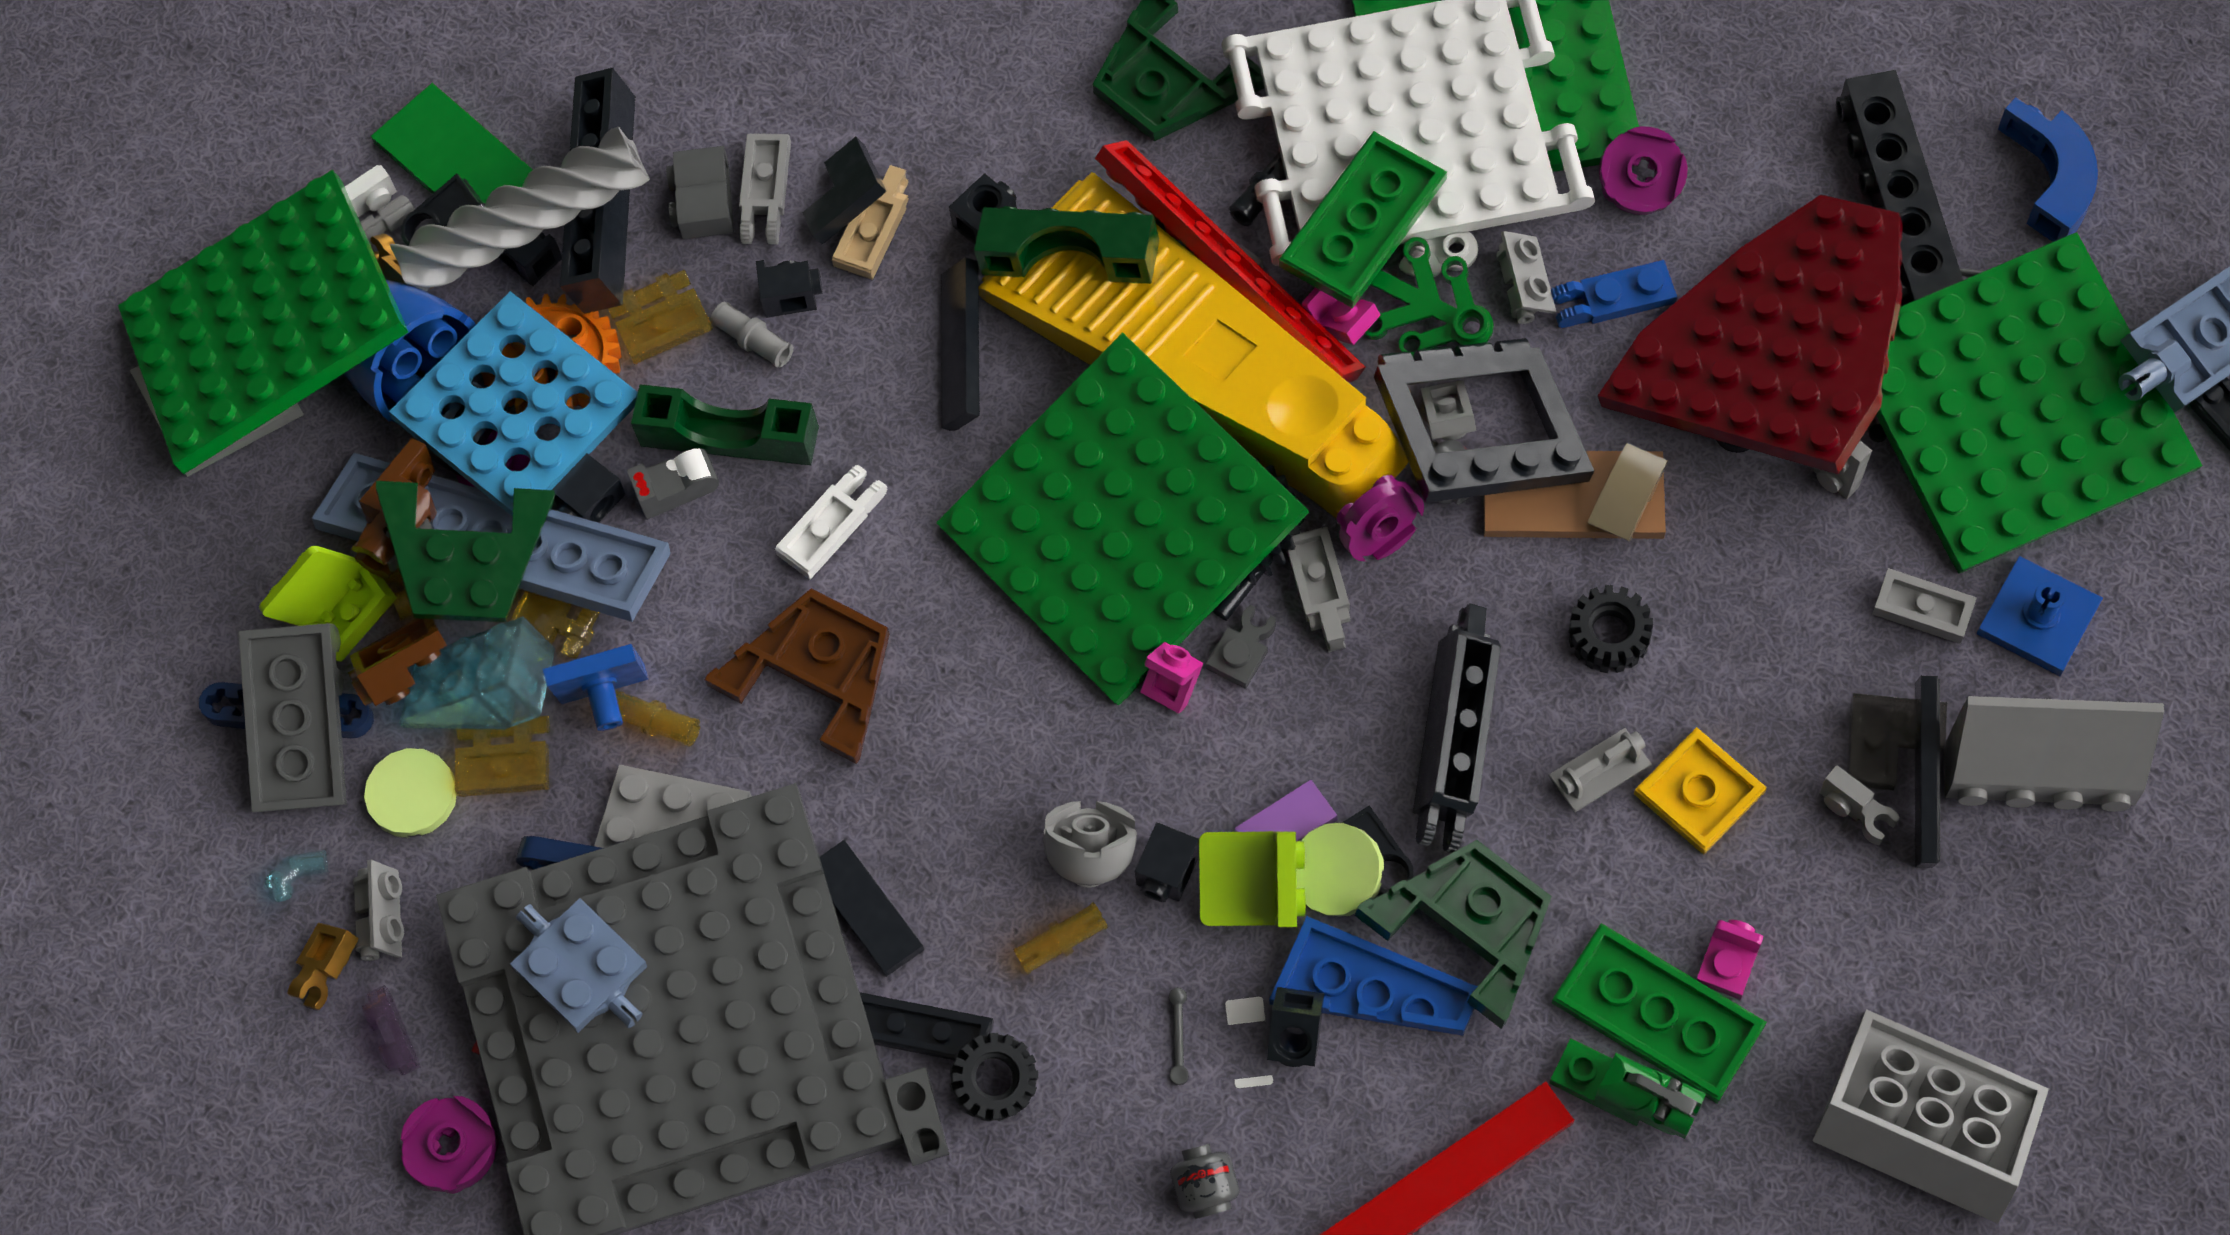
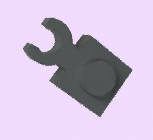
(1240, 653)

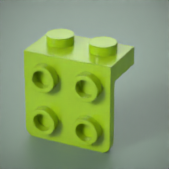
(332, 590)
(1250, 878)

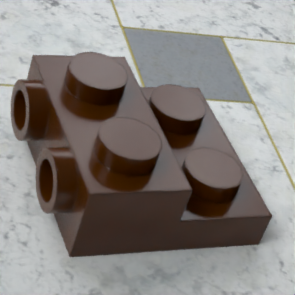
(382, 667)

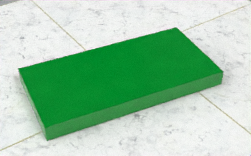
(439, 139)
(1362, 219)
(1659, 1012)

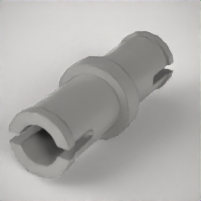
(751, 334)

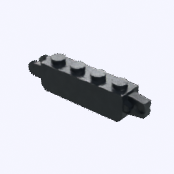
(1456, 729)

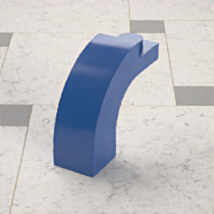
(2068, 160)

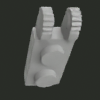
(764, 184)

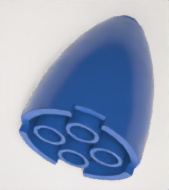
(432, 333)

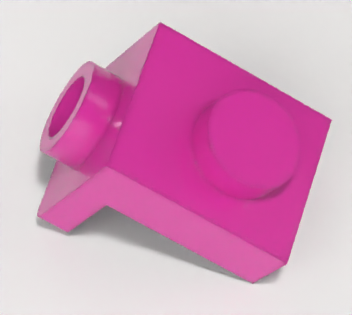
(1171, 676)

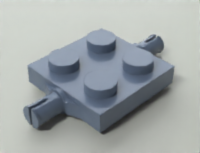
(579, 965)

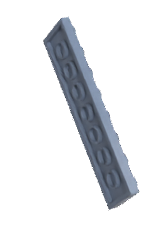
(571, 563)

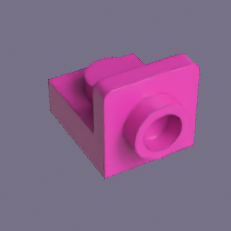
(1339, 319)
(1730, 957)

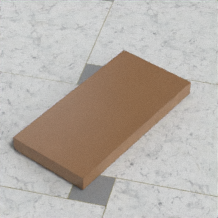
(1566, 508)

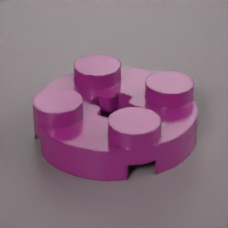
(1663, 157)
(1380, 519)
(453, 1170)

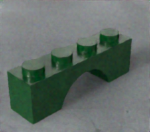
(1016, 239)
(679, 422)

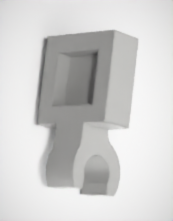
(1849, 797)

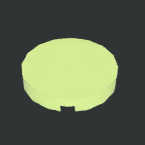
(410, 792)
(1339, 869)

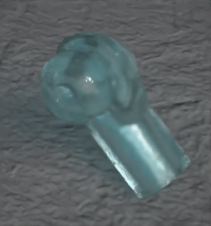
(291, 868)

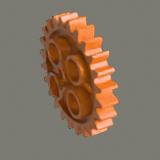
(592, 333)

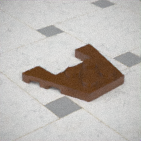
(824, 650)

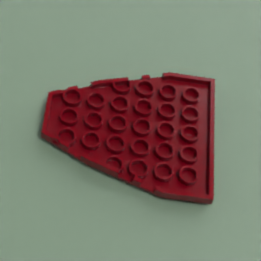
(1777, 340)

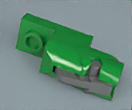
(1627, 1089)

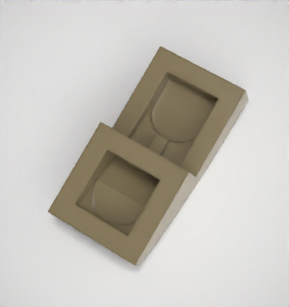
(1627, 492)

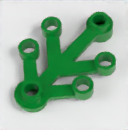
(1426, 303)

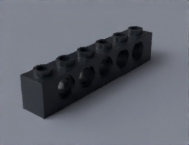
(1882, 100)

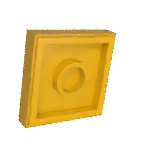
(1700, 790)

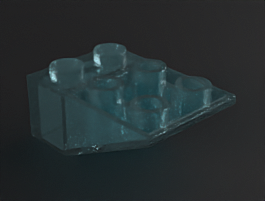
(482, 681)

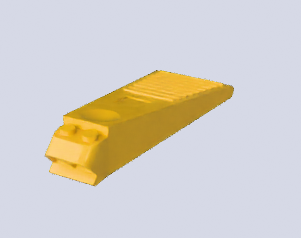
(1216, 349)

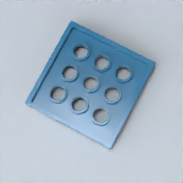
(514, 378)

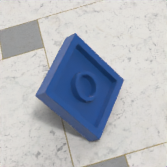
(2039, 616)
(597, 679)

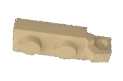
(873, 229)

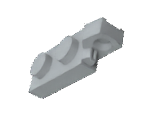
(1320, 585)

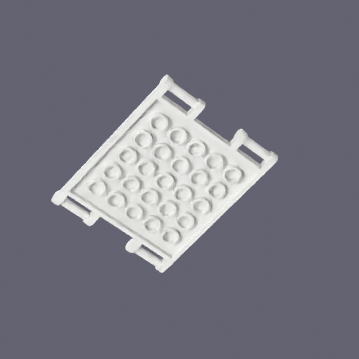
(1429, 79)

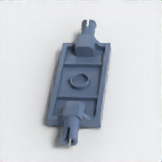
(2183, 346)

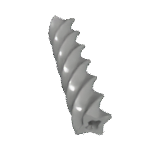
(519, 214)

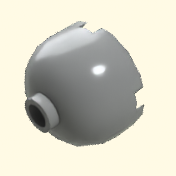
(1089, 843)

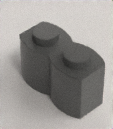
(701, 192)

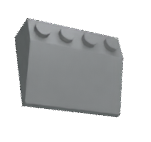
(2051, 752)
(1932, 1116)

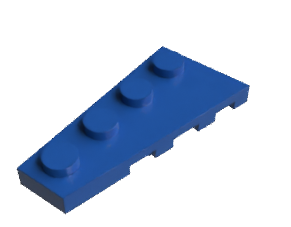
(1374, 982)

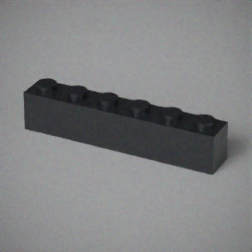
(598, 236)

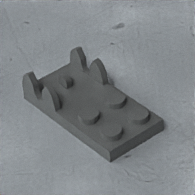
(293, 716)

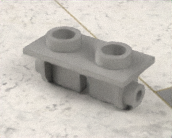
(1524, 266)
(1601, 769)
(378, 892)

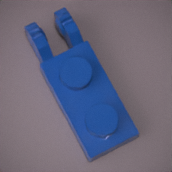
(1615, 294)

